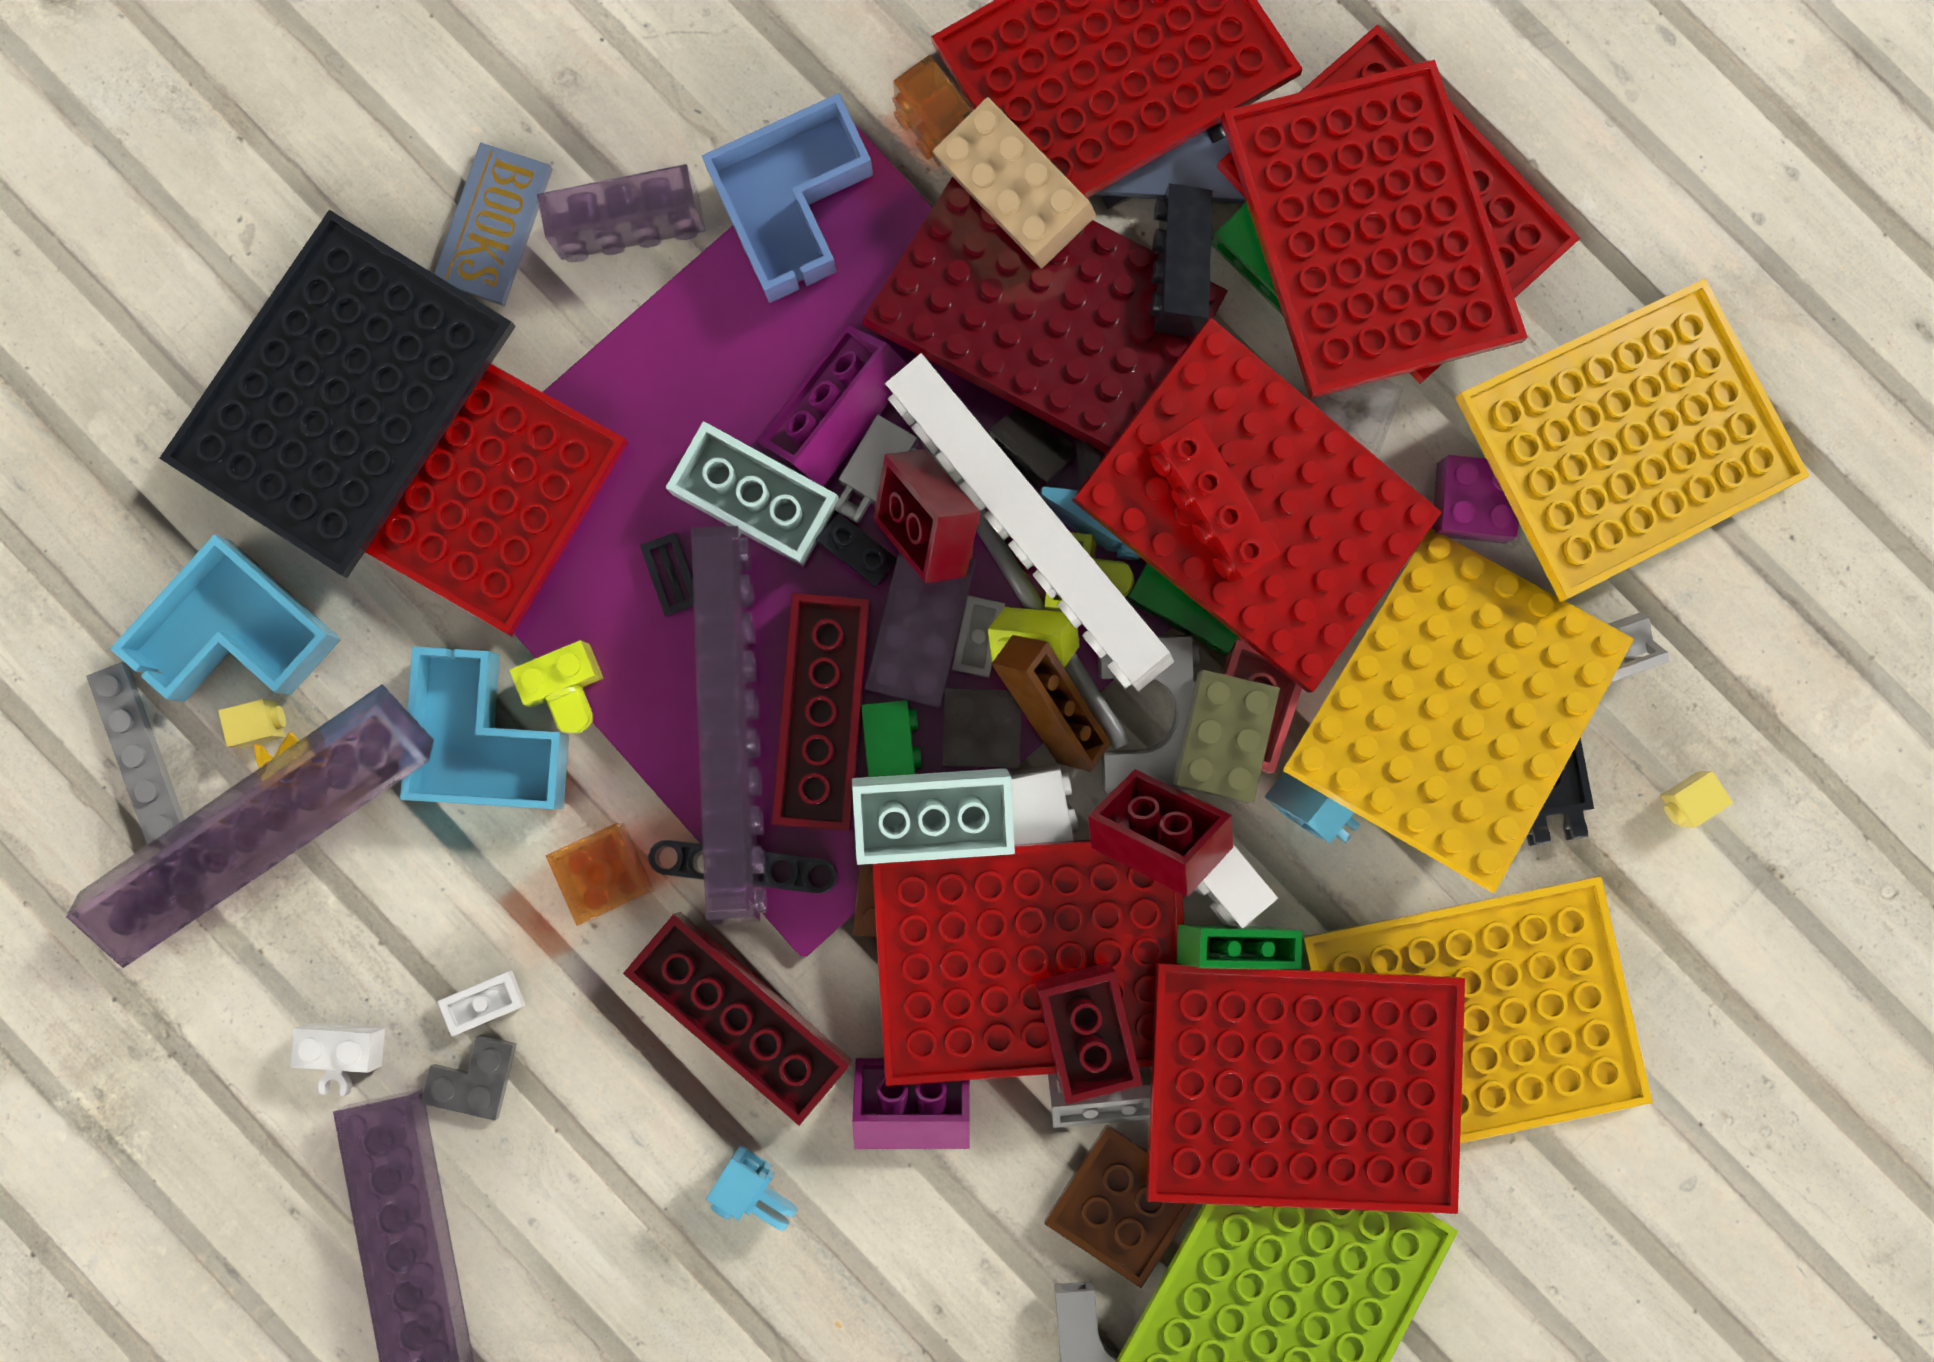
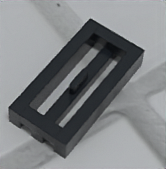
(660, 543)

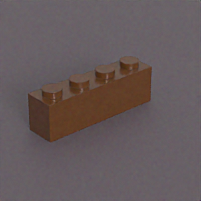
(1051, 702)

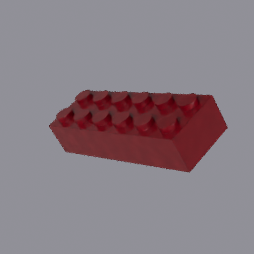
(821, 711)
(738, 1017)

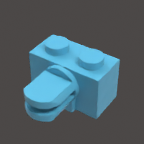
(1311, 809)
(746, 1190)

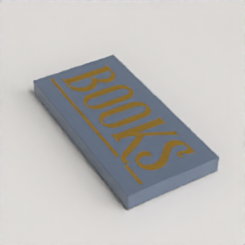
(492, 223)

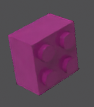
(1472, 502)

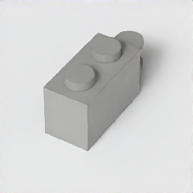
(865, 467)

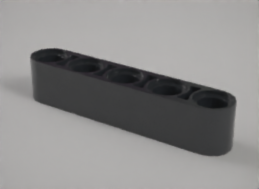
(801, 867)

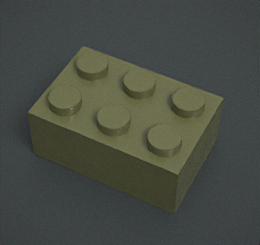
(1225, 736)

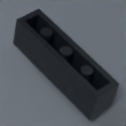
(1182, 260)

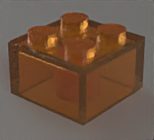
(928, 105)
(600, 873)

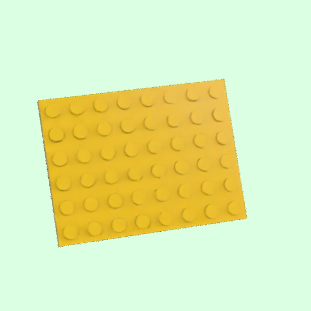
(1631, 438)
(1460, 709)
(1541, 1007)

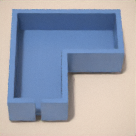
(772, 180)

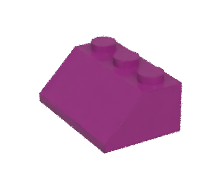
(908, 1114)

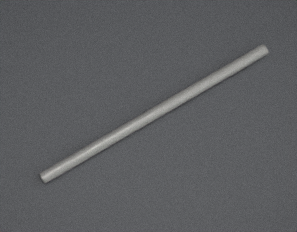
(1031, 600)

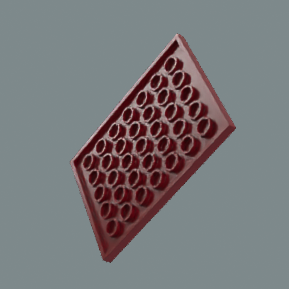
(1050, 340)

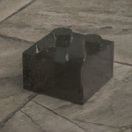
(981, 729)

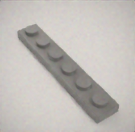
(136, 750)

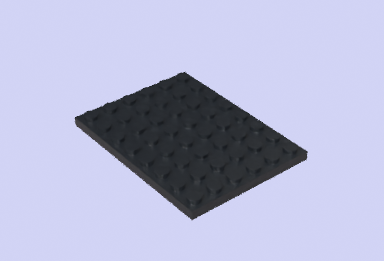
(338, 393)

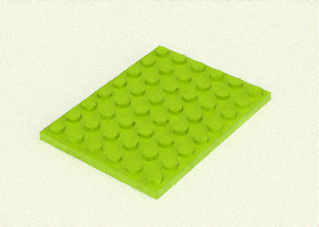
(1291, 1286)

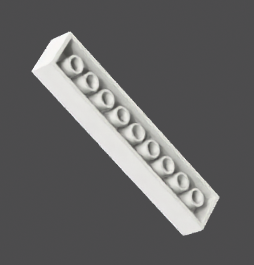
(1035, 529)

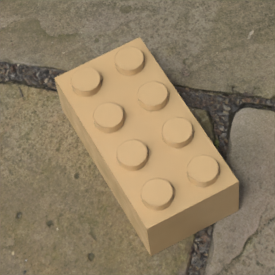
(1014, 182)

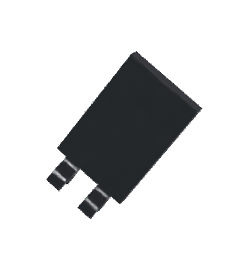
(1568, 797)

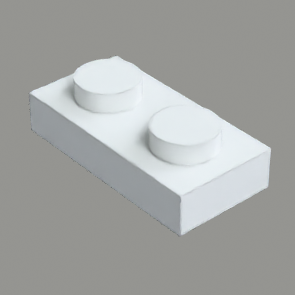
(481, 1003)

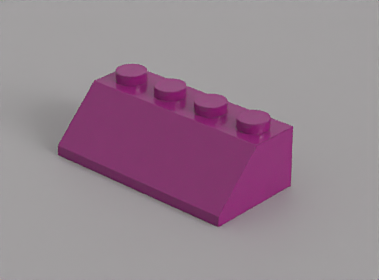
(833, 406)

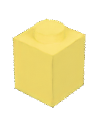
(252, 723)
(1695, 799)

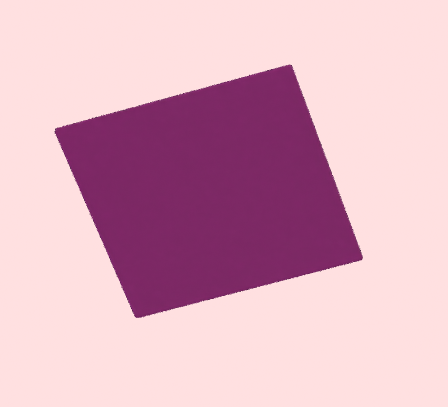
(732, 359)

